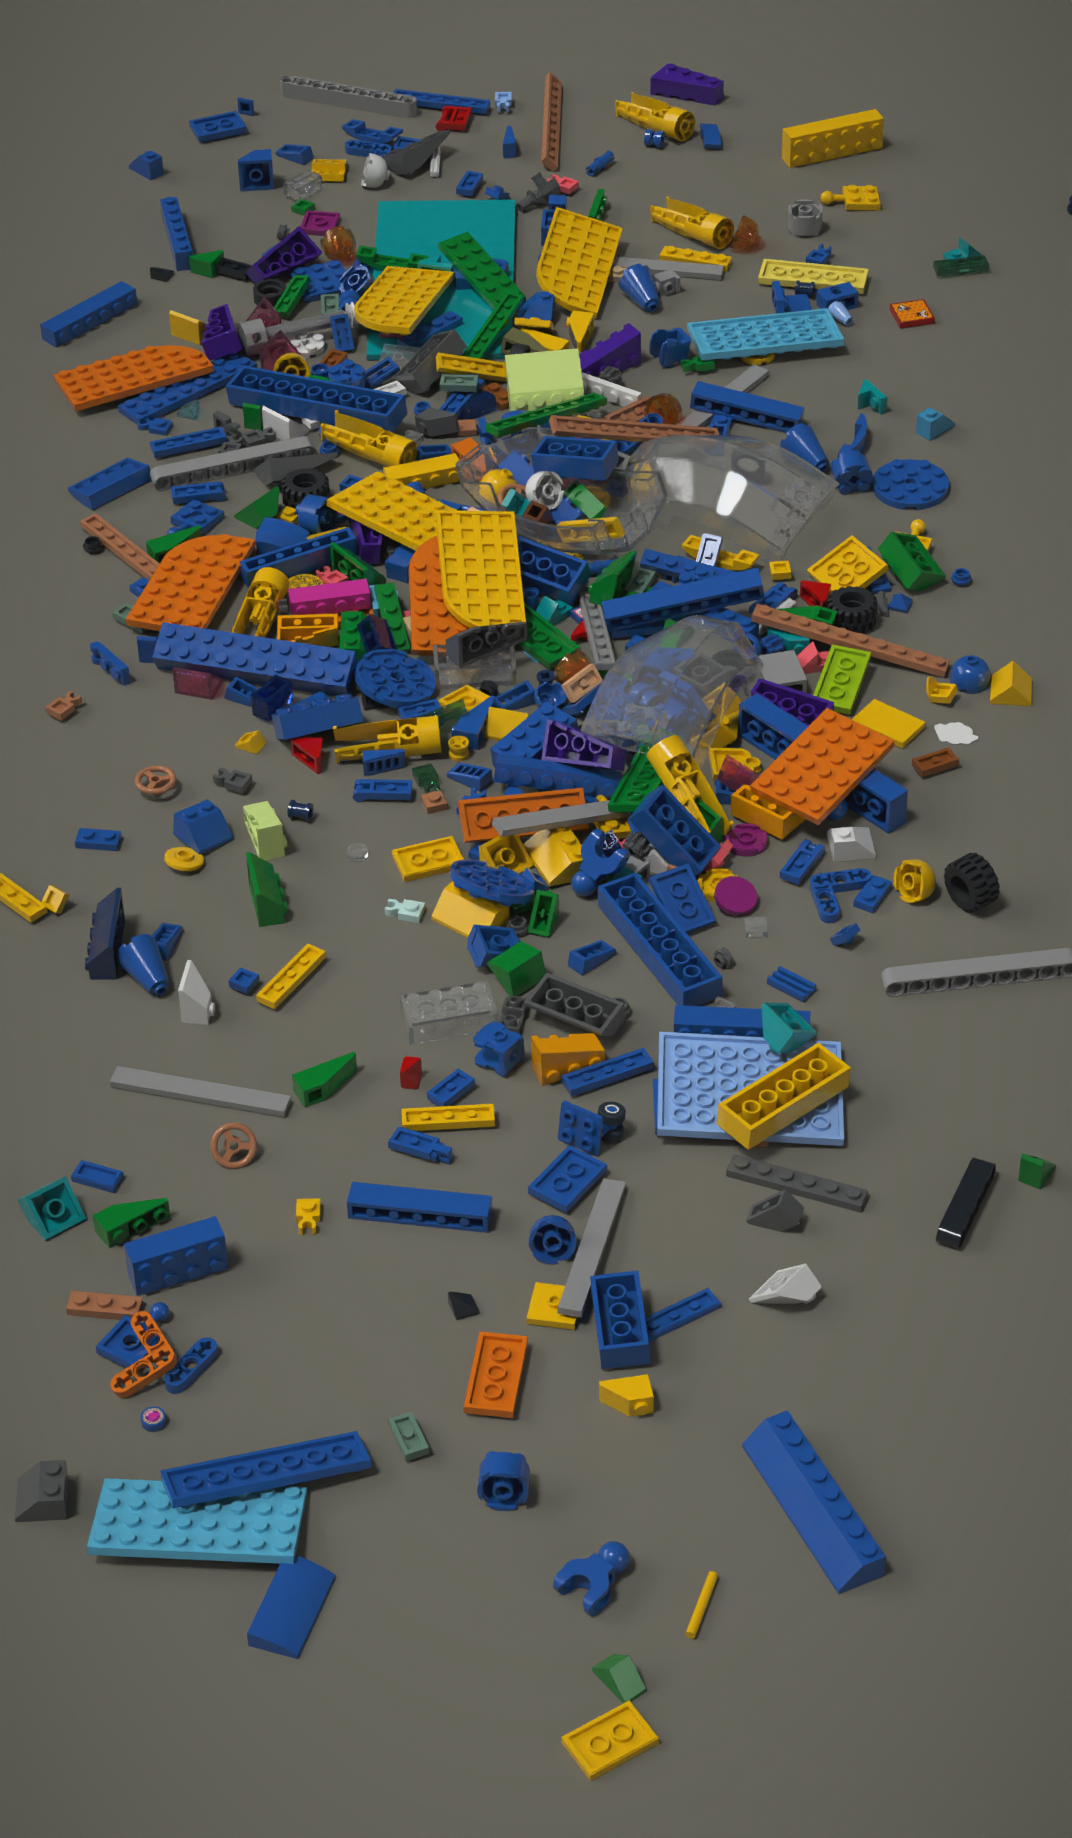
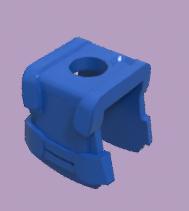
(669, 346)
(500, 1048)

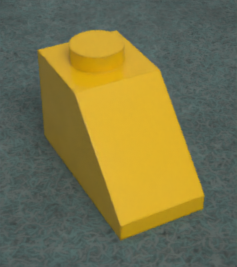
(628, 1395)

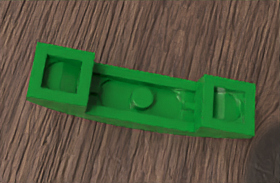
(368, 256)

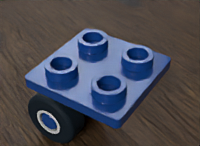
(586, 1129)

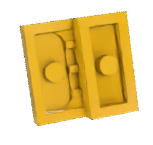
(330, 169)

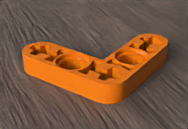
(155, 1355)

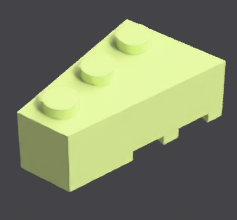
(265, 830)

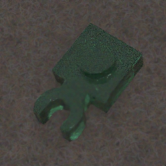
(427, 777)

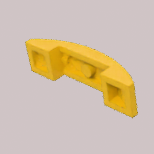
(726, 559)

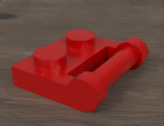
(458, 120)

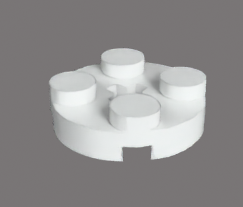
(308, 344)

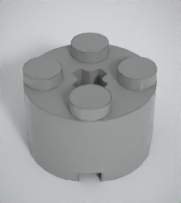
(805, 218)

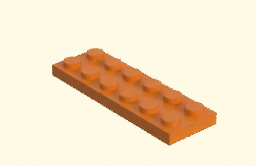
(478, 813)

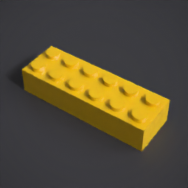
(832, 138)
(783, 1095)

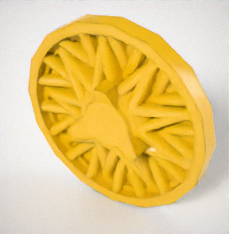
(183, 859)

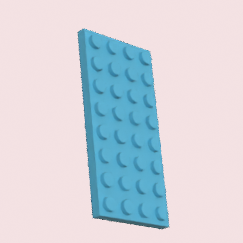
(765, 334)
(139, 1521)

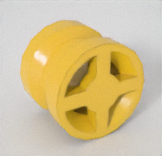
(458, 748)

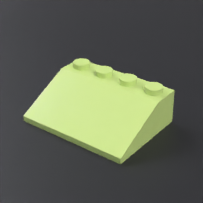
(543, 378)

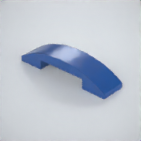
(359, 131)
(860, 436)

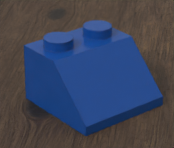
(256, 171)
(202, 827)

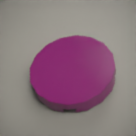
(747, 840)
(735, 896)

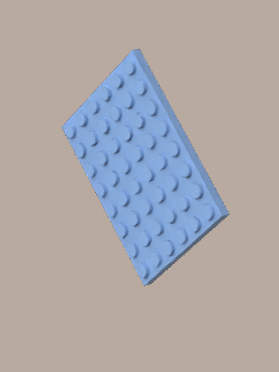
(707, 1069)

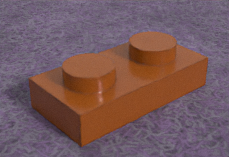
(334, 357)
(501, 395)
(935, 762)

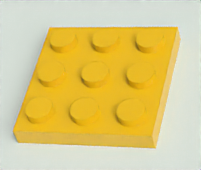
(848, 565)

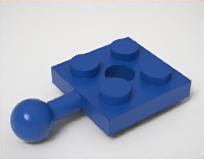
(196, 514)
(114, 1346)

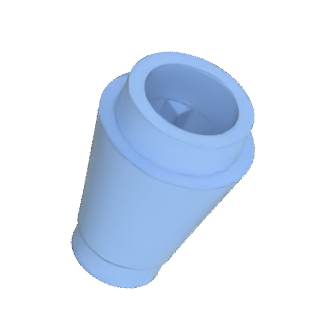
(840, 313)

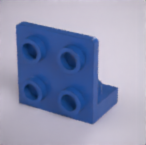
(788, 303)

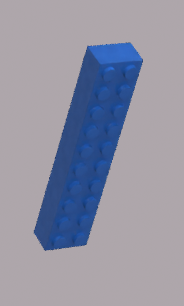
(315, 397)
(255, 658)
(773, 731)

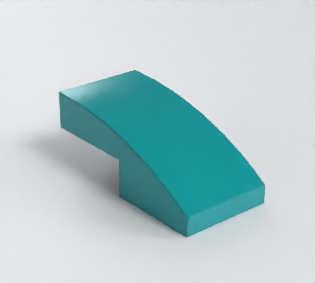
(515, 502)

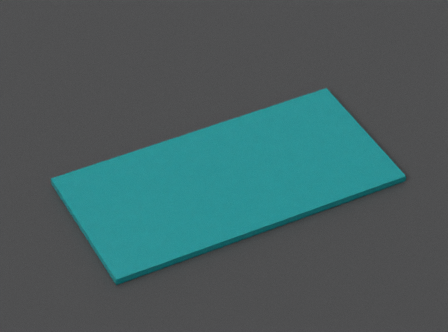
(418, 229)

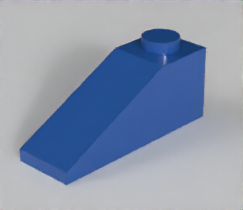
(473, 723)

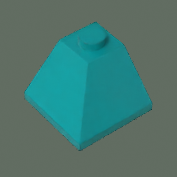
(784, 1027)
(52, 1208)

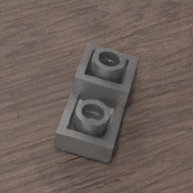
(513, 1013)

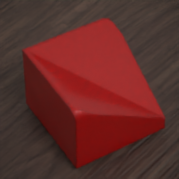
(410, 1072)

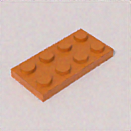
(496, 1374)

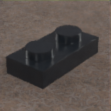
(233, 268)

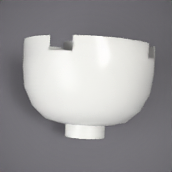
(374, 171)
(545, 489)

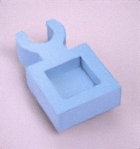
(503, 100)

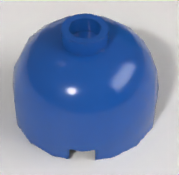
(356, 279)
(970, 674)
(552, 1239)

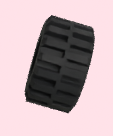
(301, 483)
(855, 608)
(971, 882)

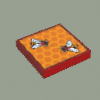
(912, 313)

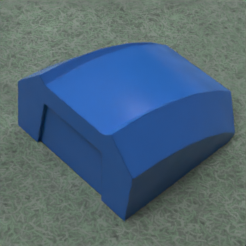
(278, 534)
(489, 942)

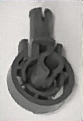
(541, 195)

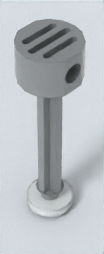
(293, 328)

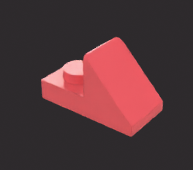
(811, 660)

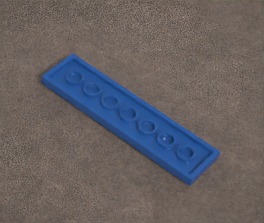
(169, 397)
(265, 1469)

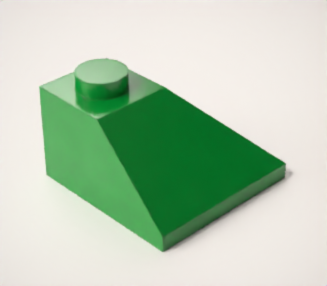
(262, 507)

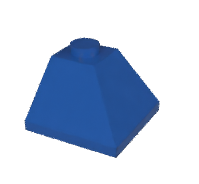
(540, 306)

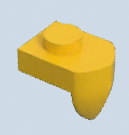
(940, 692)

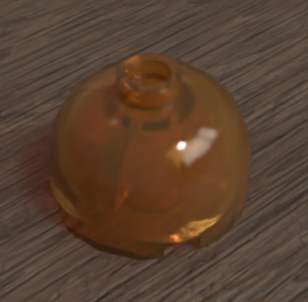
(746, 235)
(338, 243)
(666, 406)
(571, 665)

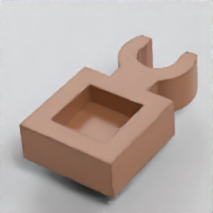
(61, 708)

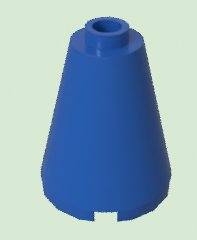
(640, 287)
(804, 443)
(144, 963)

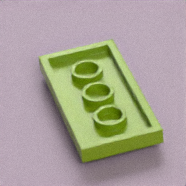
(842, 677)

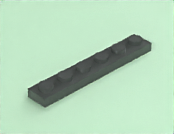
(797, 1183)

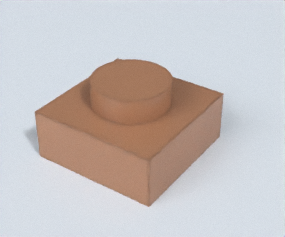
(434, 802)

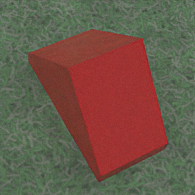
(815, 593)
(308, 751)

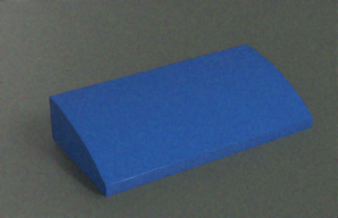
(110, 483)
(290, 1607)

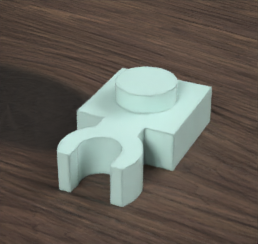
(407, 911)

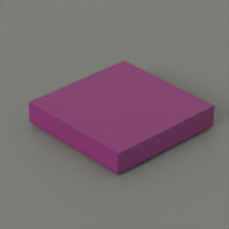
(319, 222)

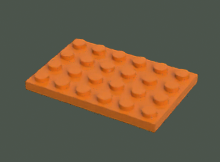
(822, 766)

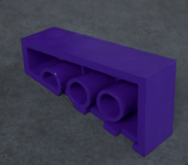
(687, 85)
(287, 255)
(221, 334)
(618, 351)
(368, 542)
(796, 703)
(580, 748)

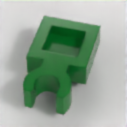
(696, 363)

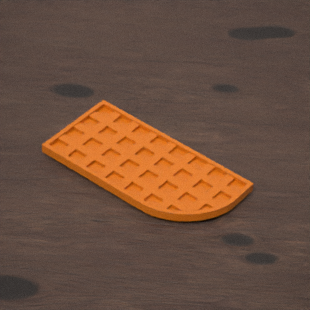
(130, 374)
(191, 582)
(429, 616)

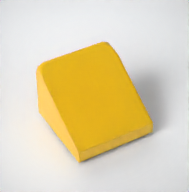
(251, 742)

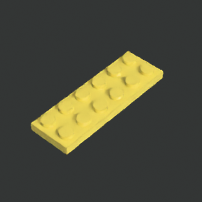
(823, 275)

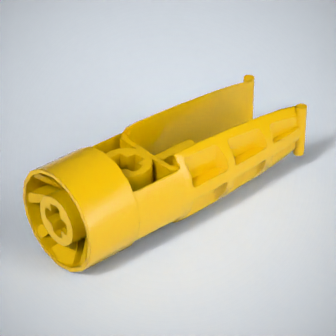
(657, 116)
(694, 222)
(369, 441)
(262, 601)
(413, 735)
(685, 779)

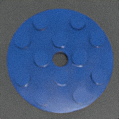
(910, 484)
(375, 678)
(491, 883)

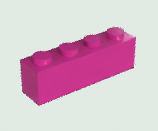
(330, 598)

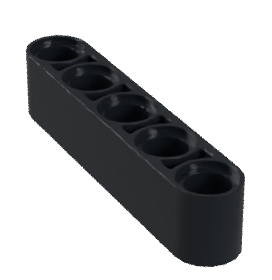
(965, 1202)

